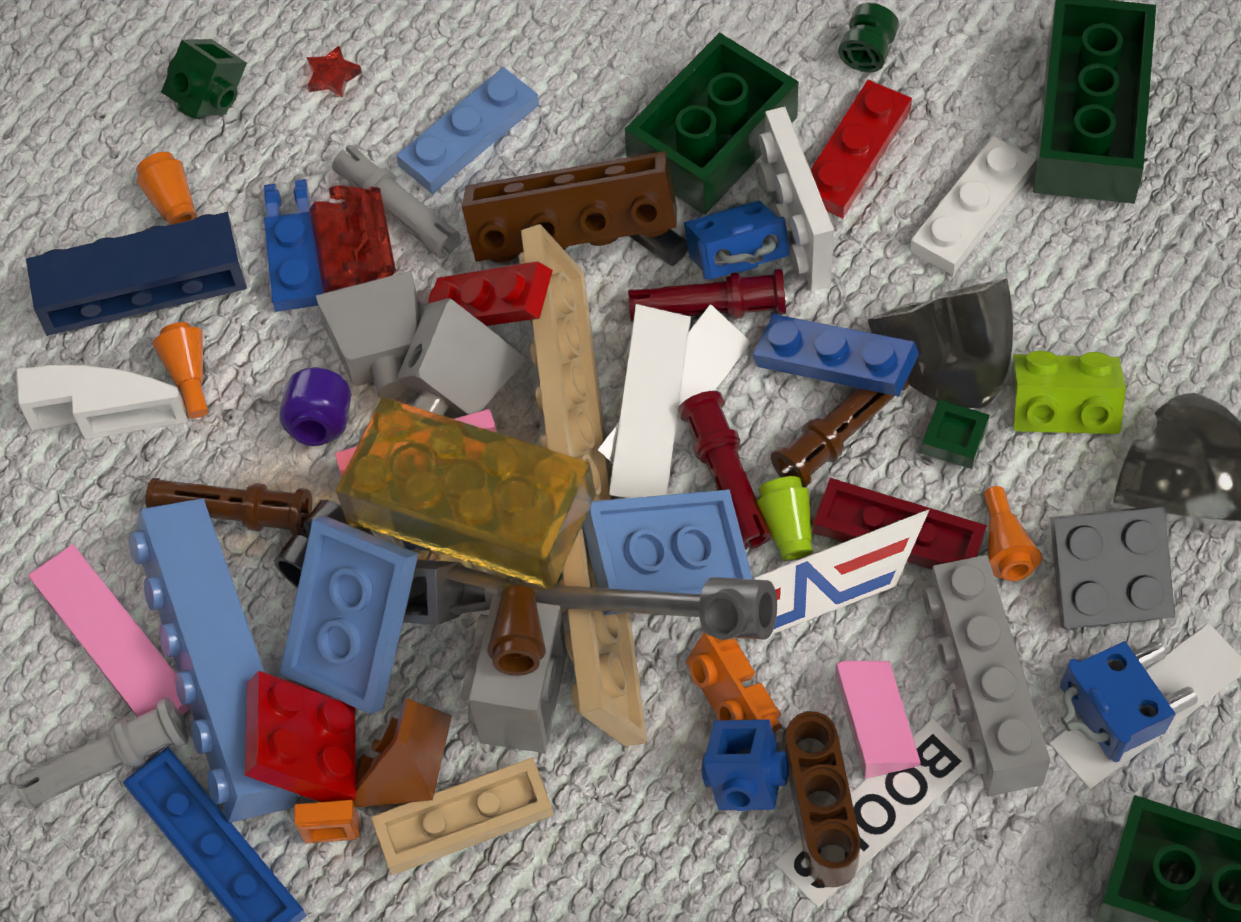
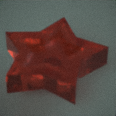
(331, 72)

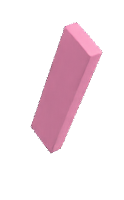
(106, 631)

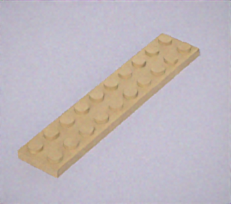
(572, 410)

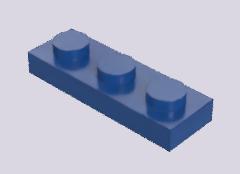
(836, 354)

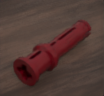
(730, 296)
(719, 448)

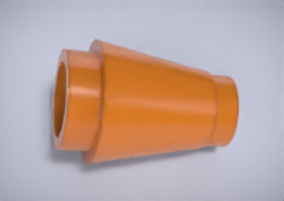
(166, 187)

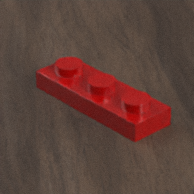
(858, 145)
(499, 293)

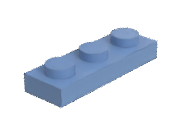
(467, 130)

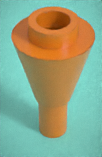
(182, 355)
(1010, 547)

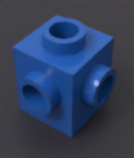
(744, 765)

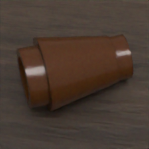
(517, 633)

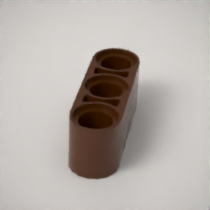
(816, 824)

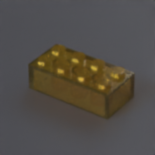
(467, 492)

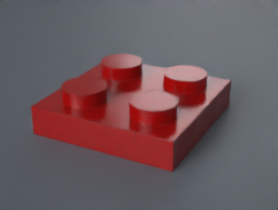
(299, 740)

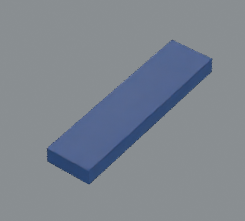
(210, 843)

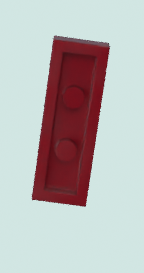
(855, 511)

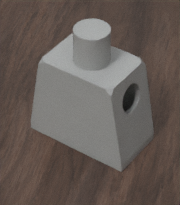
(373, 329)
(456, 361)

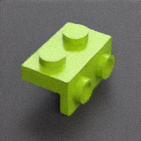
(1068, 393)

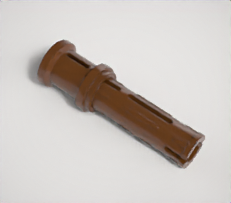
(824, 438)
(253, 507)

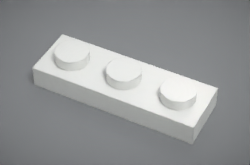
(972, 205)

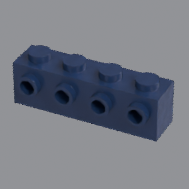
(135, 273)

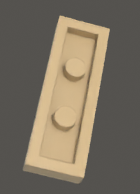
(462, 816)

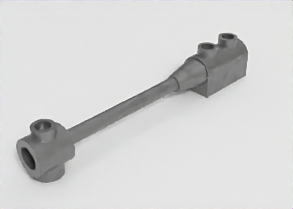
(725, 606)

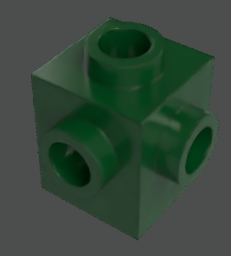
(203, 78)

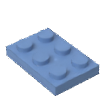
(665, 542)
(348, 614)

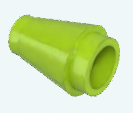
(787, 515)

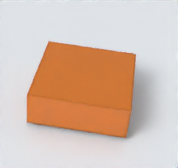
(327, 821)

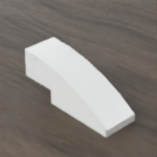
(97, 400)

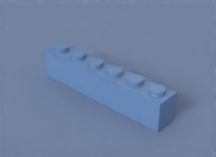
(209, 645)

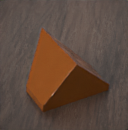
(407, 759)

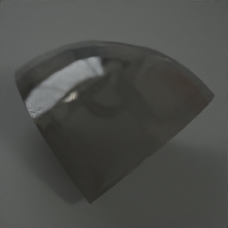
(960, 342)
(1186, 462)

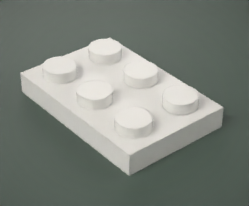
(797, 199)

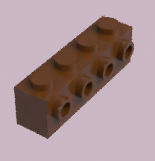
(573, 205)

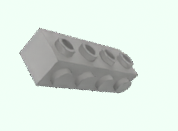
(987, 676)

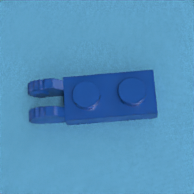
(291, 251)

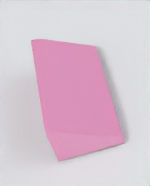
(876, 717)

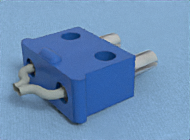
(736, 239)
(1120, 698)

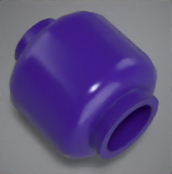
(315, 406)

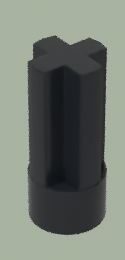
(668, 246)

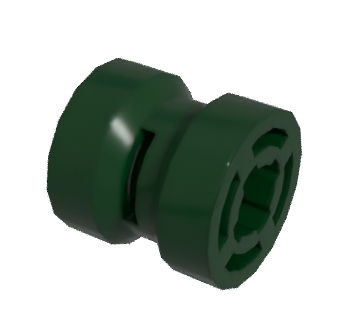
(868, 39)

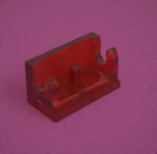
(351, 238)

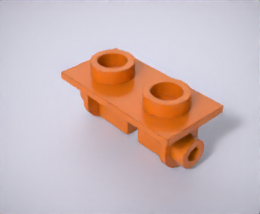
(719, 671)

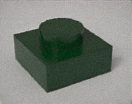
(955, 434)

